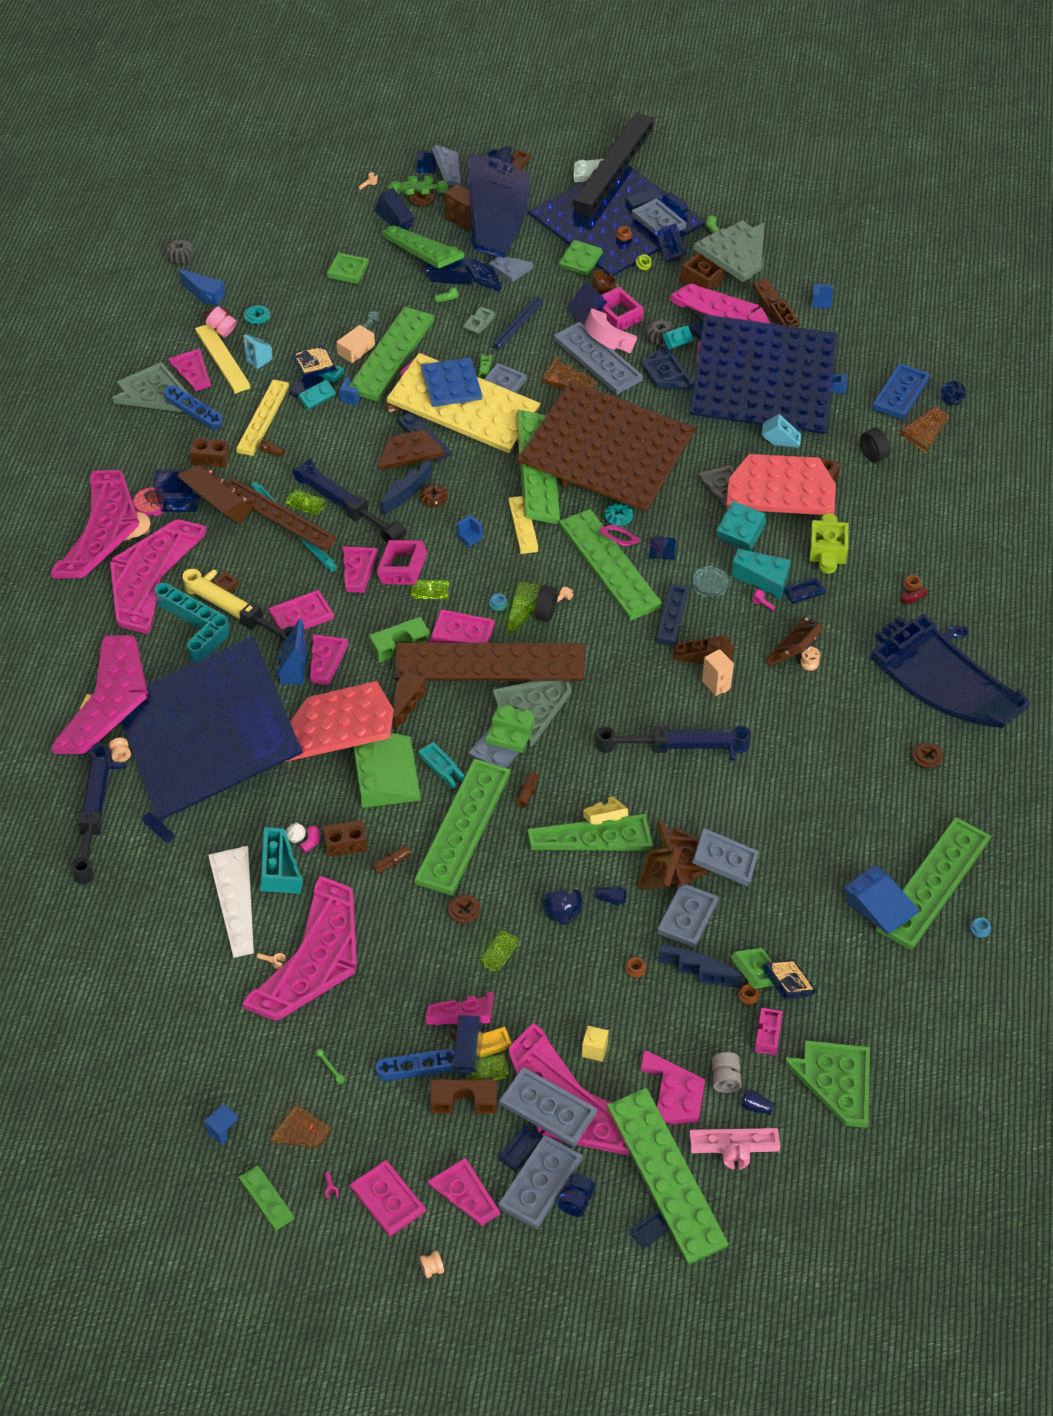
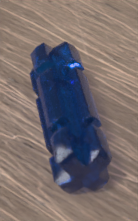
(158, 827)

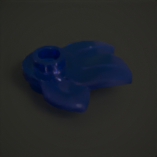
(502, 154)

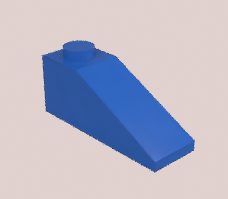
(203, 287)

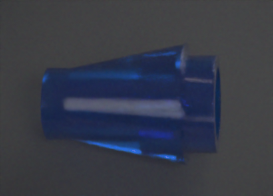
(614, 895)
(757, 1103)

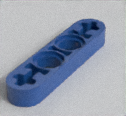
(191, 409)
(416, 1060)

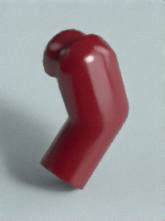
(914, 596)

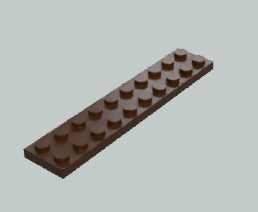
(492, 661)

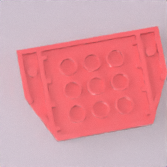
(783, 485)
(342, 719)

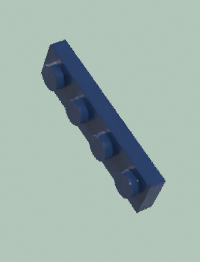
(411, 423)
(672, 615)

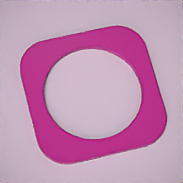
(604, 530)

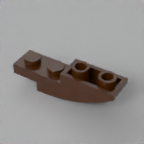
(773, 306)

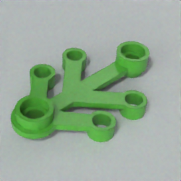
(423, 186)

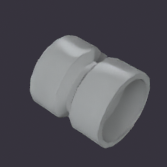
(726, 1072)

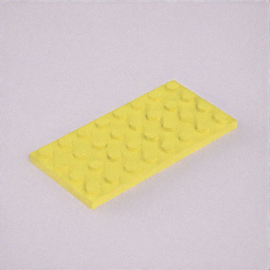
(486, 420)

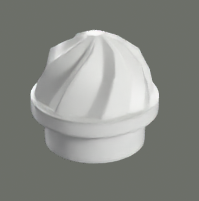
(295, 833)

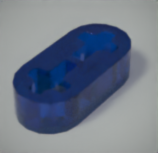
(675, 204)

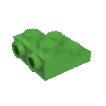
(511, 728)

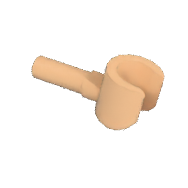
(371, 180)
(565, 593)
(278, 957)

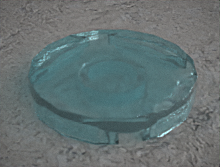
(710, 581)

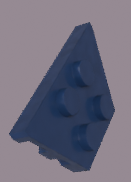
(666, 370)

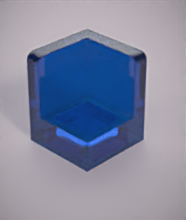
(426, 162)
(662, 548)

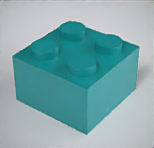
(741, 526)

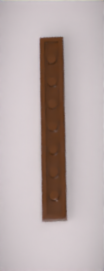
(284, 517)

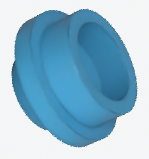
(498, 602)
(980, 927)

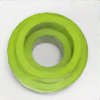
(646, 260)

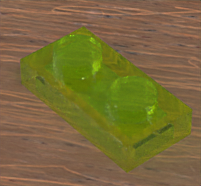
(306, 502)
(430, 589)
(499, 951)
(491, 1068)

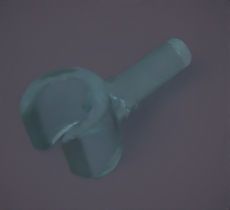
(373, 316)

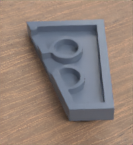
(448, 164)

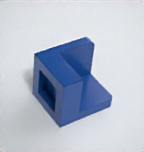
(822, 296)
(349, 394)
(469, 530)
(219, 1122)

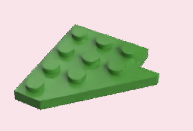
(837, 1077)

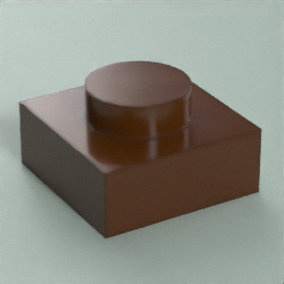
(226, 582)

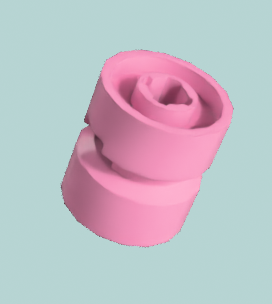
(219, 320)

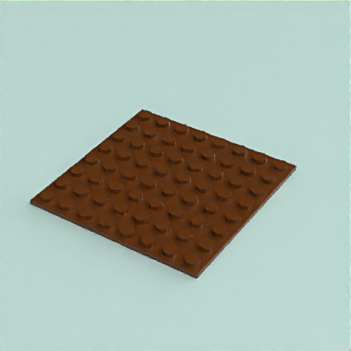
(607, 445)

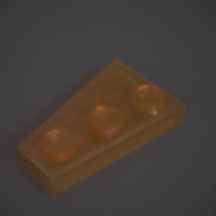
(561, 374)
(925, 428)

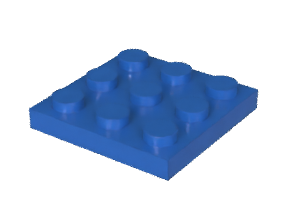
(451, 382)

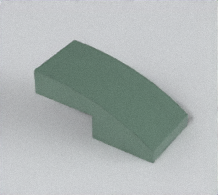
(479, 321)

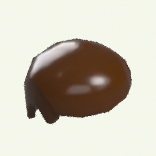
(602, 282)

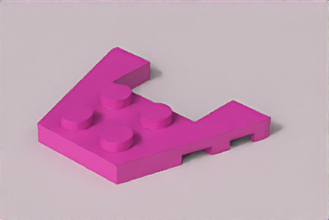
(679, 1092)

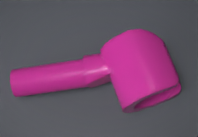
(759, 598)
(330, 1187)

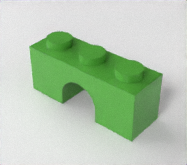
(384, 642)

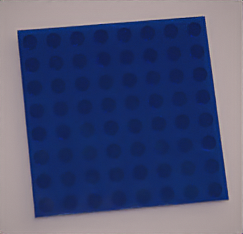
(601, 228)
(762, 371)
(209, 728)

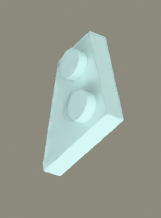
(584, 169)

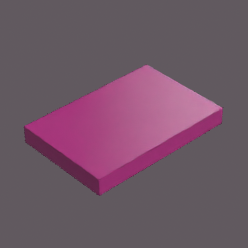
(309, 607)
(461, 628)
(387, 1198)

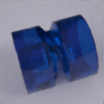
(576, 1195)

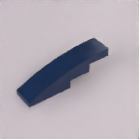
(405, 489)
(708, 969)

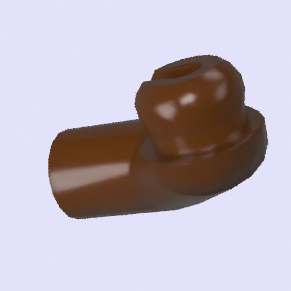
(268, 447)

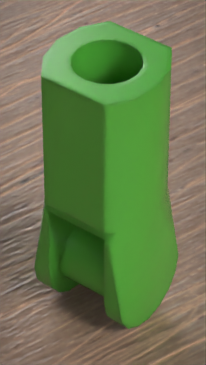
(485, 365)

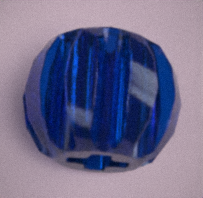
(953, 393)

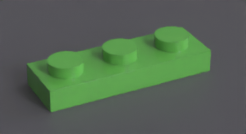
(266, 1198)

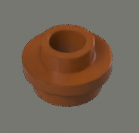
(623, 233)
(912, 583)
(638, 963)
(748, 989)

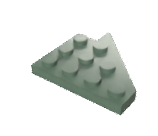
(754, 240)
(727, 252)
(147, 389)
(539, 697)

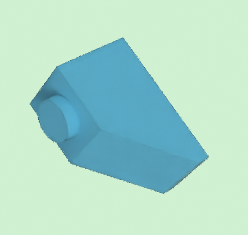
(257, 351)
(781, 432)

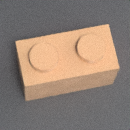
(355, 344)
(717, 672)

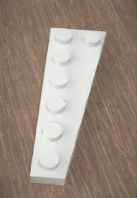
(233, 887)

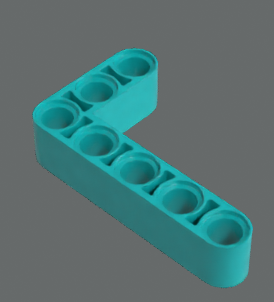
(212, 624)

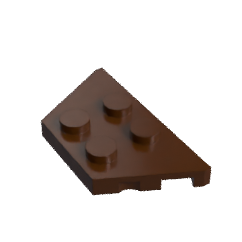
(409, 449)
(796, 641)
(685, 870)

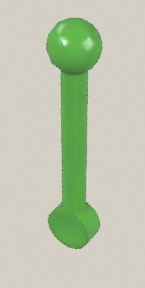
(339, 1078)

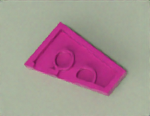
(192, 369)
(358, 567)
(326, 657)
(448, 1011)
(466, 1192)

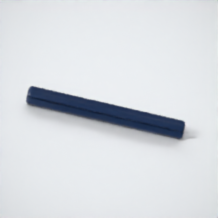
(517, 323)

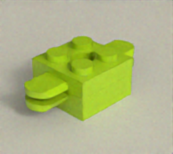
(828, 543)

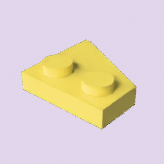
(611, 811)

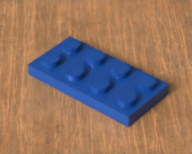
(901, 391)

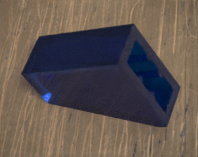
(394, 210)
(452, 273)
(468, 1044)

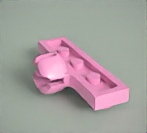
(734, 1143)

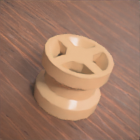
(810, 658)
(119, 750)
(431, 1264)

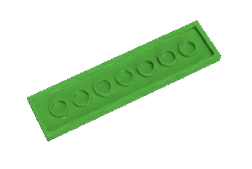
(391, 353)
(538, 487)
(610, 565)
(462, 827)
(939, 878)
(667, 1176)

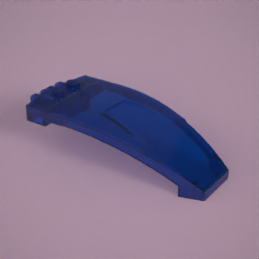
(496, 203)
(944, 675)

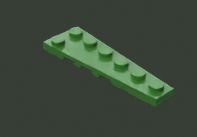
(422, 247)
(626, 834)

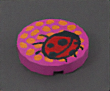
(147, 502)

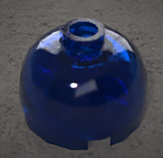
(562, 906)

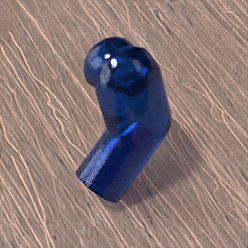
(956, 632)

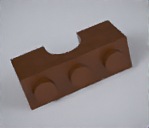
(446, 1092)

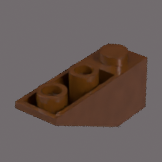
(697, 650)
(407, 694)

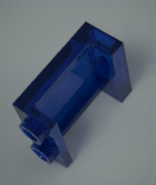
(173, 492)

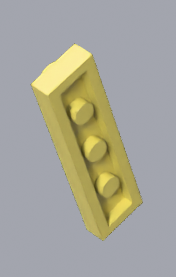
(523, 526)

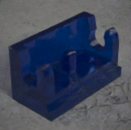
(670, 243)

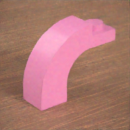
(606, 334)

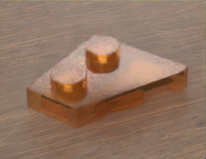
(301, 1129)

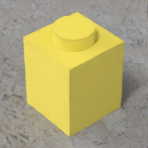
(595, 1043)

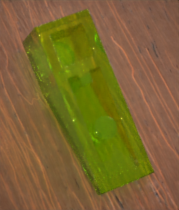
(523, 604)

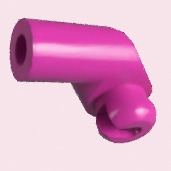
(312, 840)

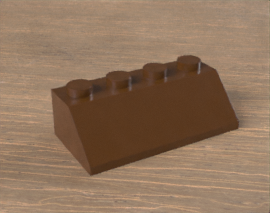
(217, 493)

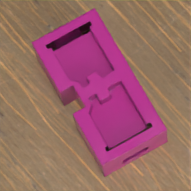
(768, 1031)

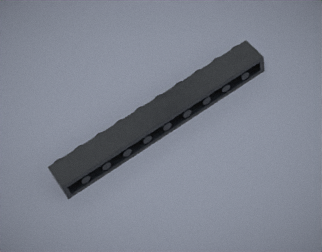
(613, 165)

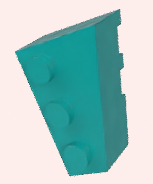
(762, 570)
(278, 865)

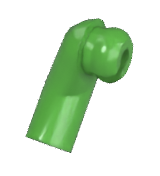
(711, 224)
(451, 295)

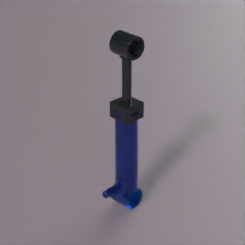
(355, 506)
(663, 739)
(90, 817)

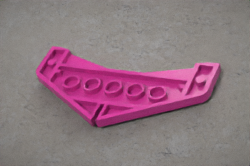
(717, 304)
(109, 523)
(141, 569)
(117, 693)
(320, 962)
(537, 1055)

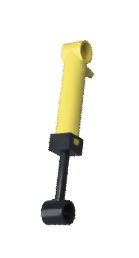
(248, 613)

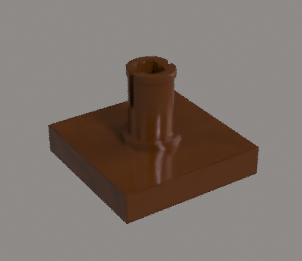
(659, 869)

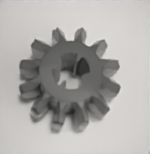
(179, 251)
(656, 329)

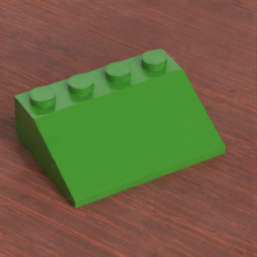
(386, 771)

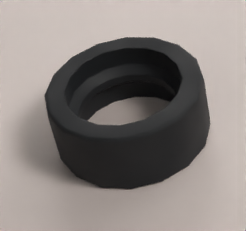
(875, 445)
(546, 603)

